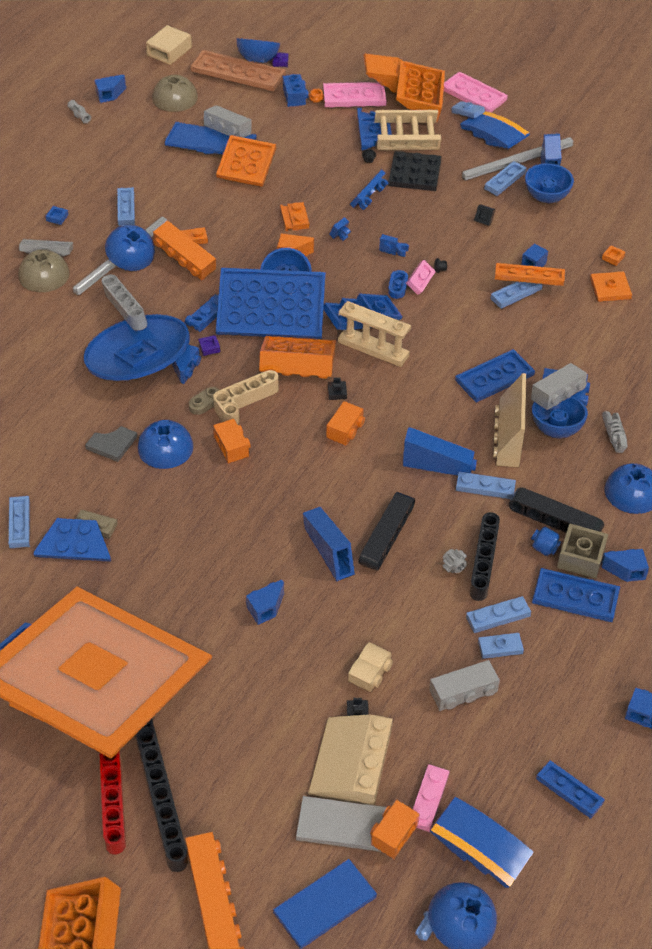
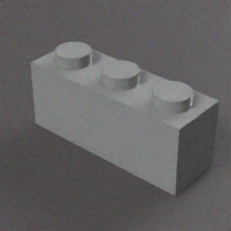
(227, 122)
(559, 386)
(464, 685)

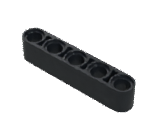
(551, 511)
(387, 531)
(484, 556)

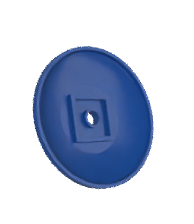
(132, 354)

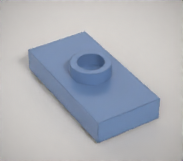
(468, 109)
(500, 645)

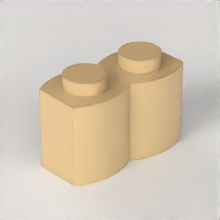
(369, 667)

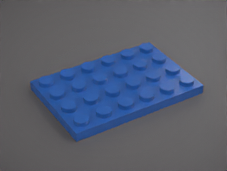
(270, 303)

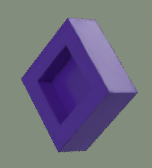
(281, 60)
(209, 345)

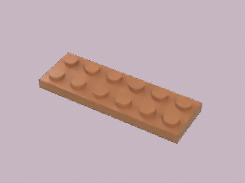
(238, 70)

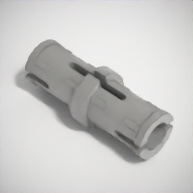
(83, 115)

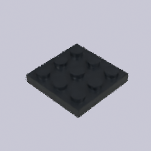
(415, 171)

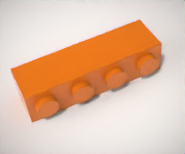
(184, 250)

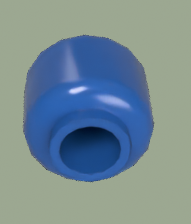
(546, 541)

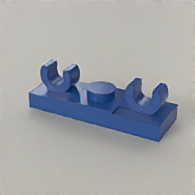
(376, 182)

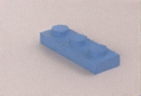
(505, 178)
(126, 206)
(514, 293)
(485, 485)
(19, 522)
(498, 614)

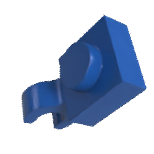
(392, 246)

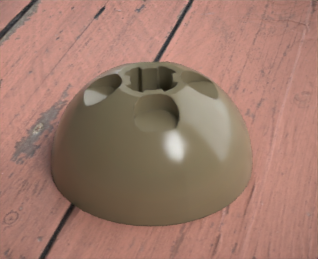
(174, 93)
(43, 271)

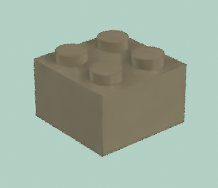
(582, 551)

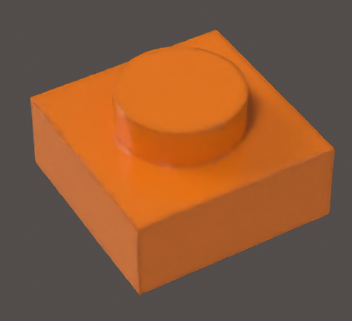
(613, 255)

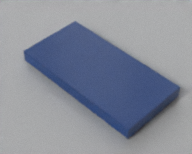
(494, 375)
(576, 595)
(324, 903)

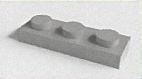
(59, 247)

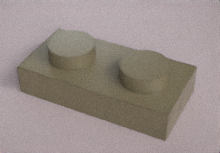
(106, 524)

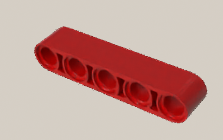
(113, 808)

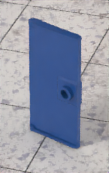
(199, 138)

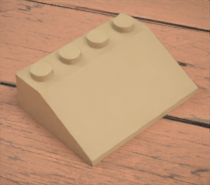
(510, 424)
(352, 758)

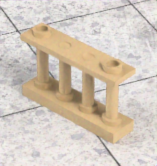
(407, 142)
(371, 345)

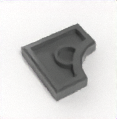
(112, 444)

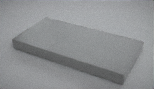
(338, 823)

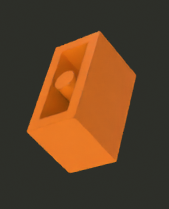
(345, 423)
(231, 440)
(394, 829)

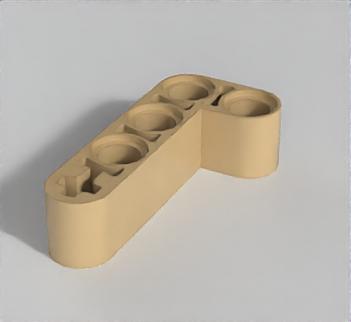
(232, 398)

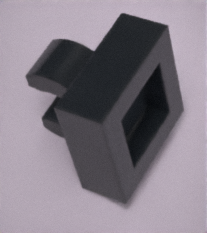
(484, 214)
(337, 389)
(357, 707)

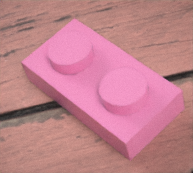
(420, 277)

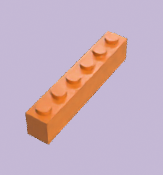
(213, 892)

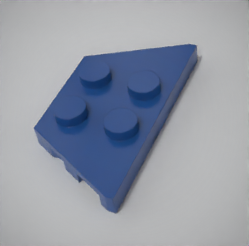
(368, 129)
(73, 540)

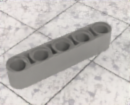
(124, 302)

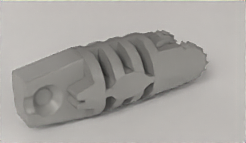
(615, 431)

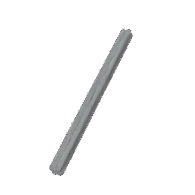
(502, 163)
(104, 268)

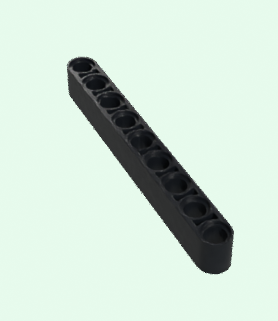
(164, 806)

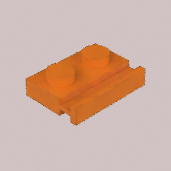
(294, 216)

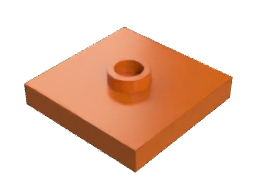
(610, 286)

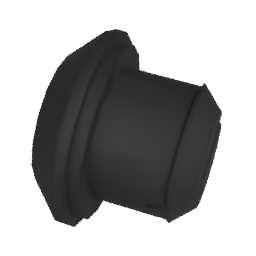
(369, 155)
(440, 265)

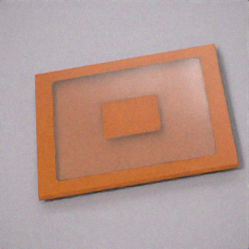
(95, 670)

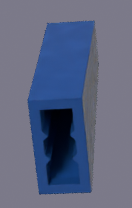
(436, 454)
(330, 543)

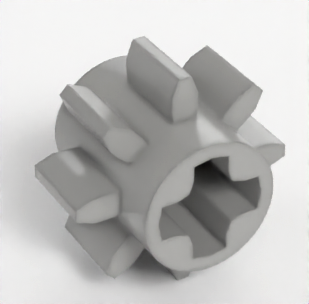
(454, 561)

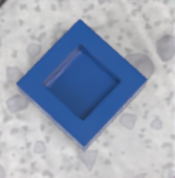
(57, 215)

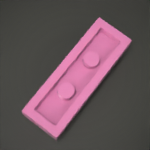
(430, 796)

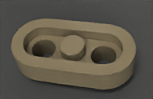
(203, 401)

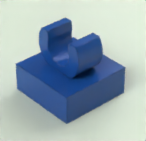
(340, 229)

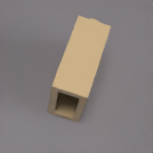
(168, 44)

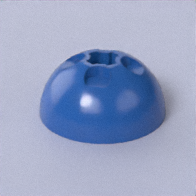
(257, 50)
(548, 182)
(130, 247)
(286, 259)
(562, 419)
(165, 444)
(630, 488)
(462, 916)

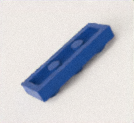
(570, 789)

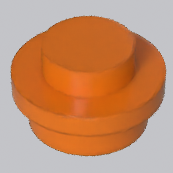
(316, 95)

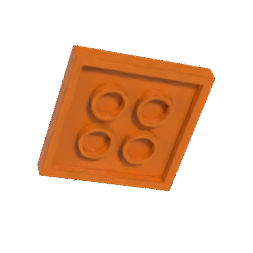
(246, 160)

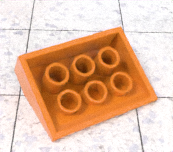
(420, 87)
(297, 356)
(81, 916)

